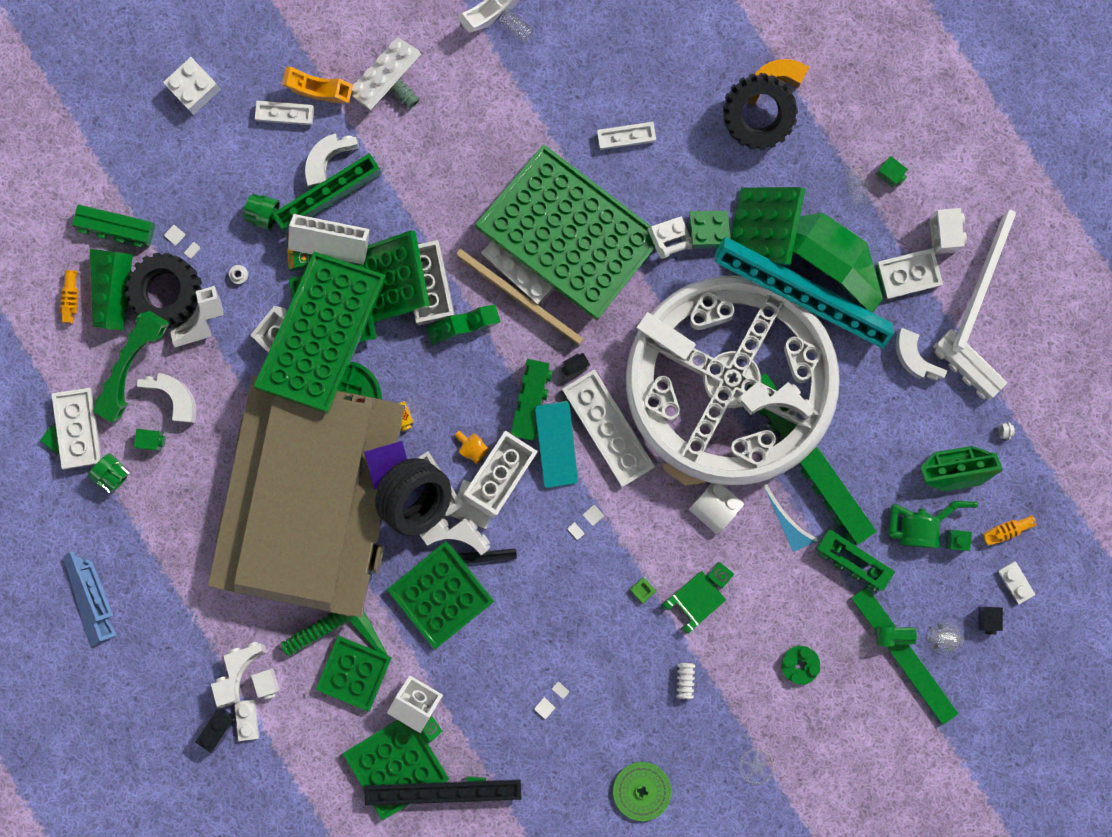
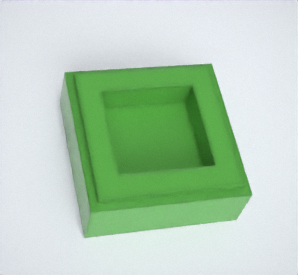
(642, 590)

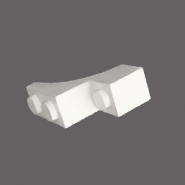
(485, 14)
(197, 325)
(788, 396)
(464, 531)
(227, 689)

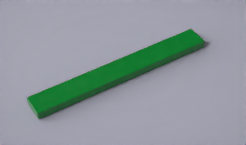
(907, 659)

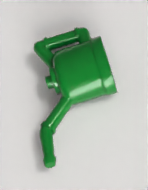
(919, 527)

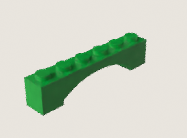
(112, 402)

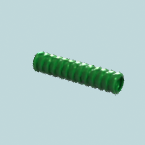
(313, 632)

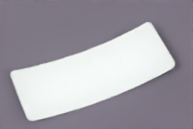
(175, 235)
(593, 515)
(545, 708)

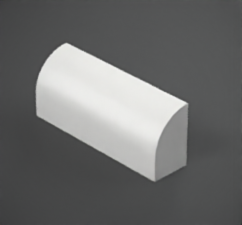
(328, 238)

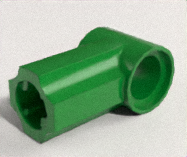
(895, 636)

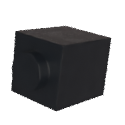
(991, 619)

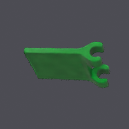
(696, 599)

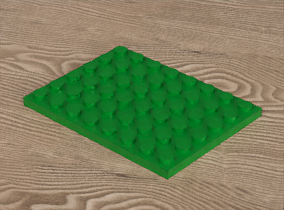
(568, 232)

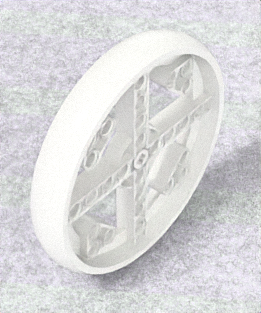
(741, 468)

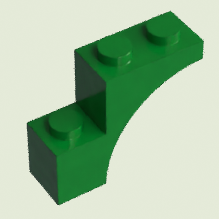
(461, 324)

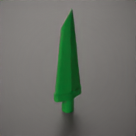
(365, 627)

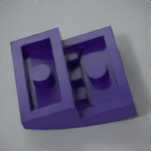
(383, 459)

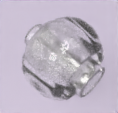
(944, 638)

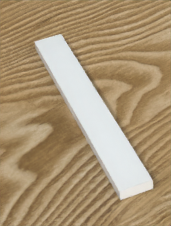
(983, 281)

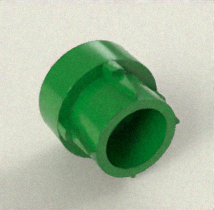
(259, 211)
(108, 473)

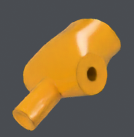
(472, 447)

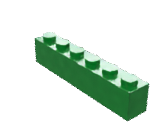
(329, 191)

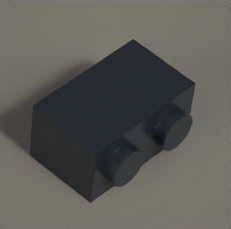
(216, 730)

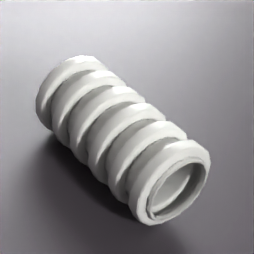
(685, 681)

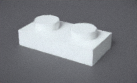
(1016, 582)
(246, 720)

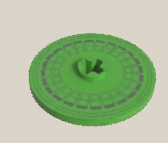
(648, 805)

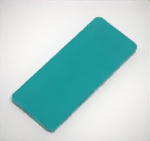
(556, 444)

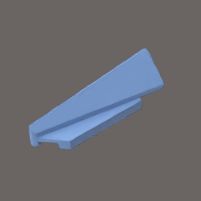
(90, 599)

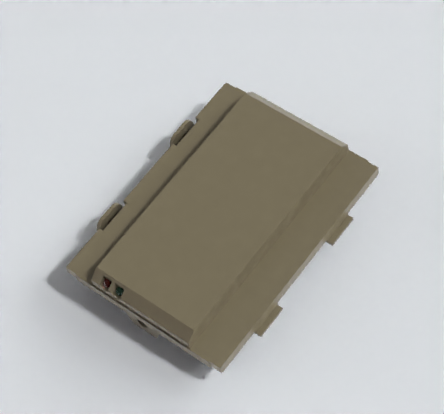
(304, 502)

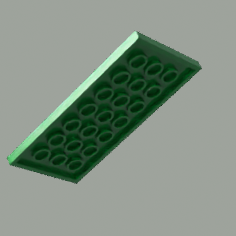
(320, 332)

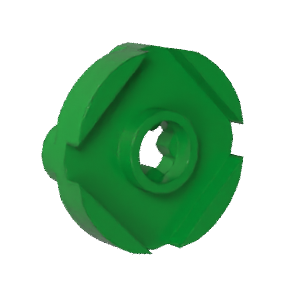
(790, 660)

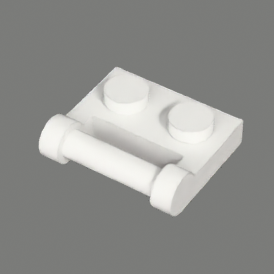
(667, 232)

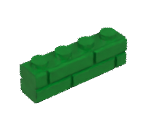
(113, 225)

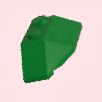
(960, 468)

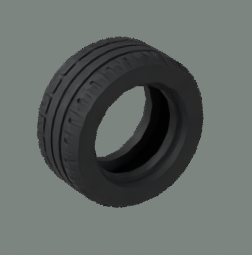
(398, 485)

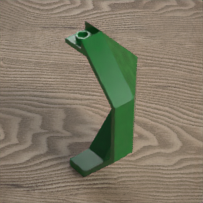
(840, 256)

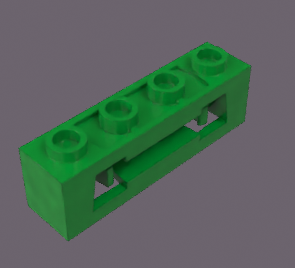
(881, 578)

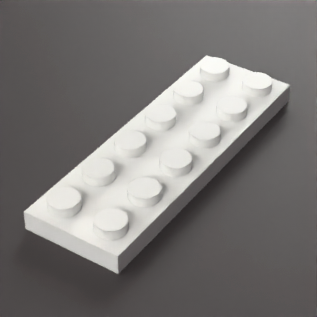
(608, 428)

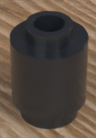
(575, 365)

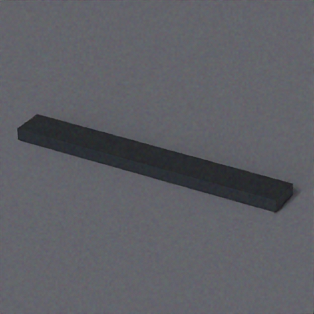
(442, 792)

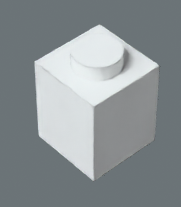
(265, 684)

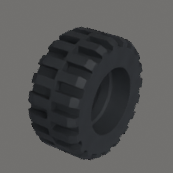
(777, 129)
(148, 271)

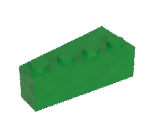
(108, 289)
(530, 396)

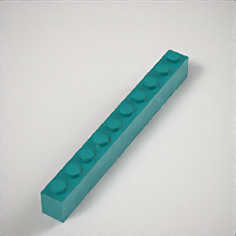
(803, 292)

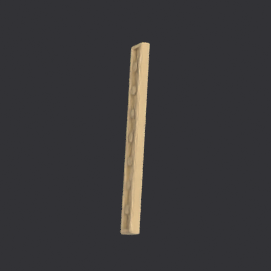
(519, 297)

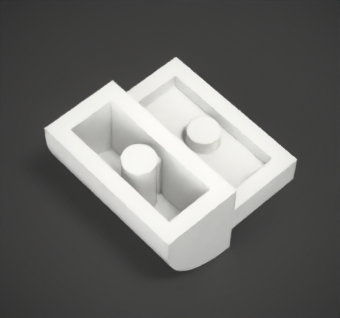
(716, 507)

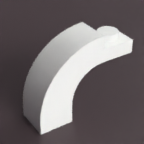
(322, 153)
(183, 402)

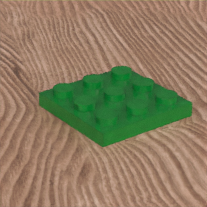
(353, 673)

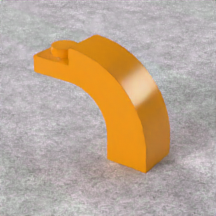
(785, 70)
(317, 88)

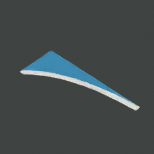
(795, 535)

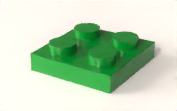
(708, 228)

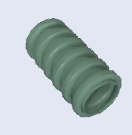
(404, 94)

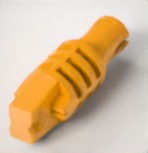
(69, 297)
(1008, 530)

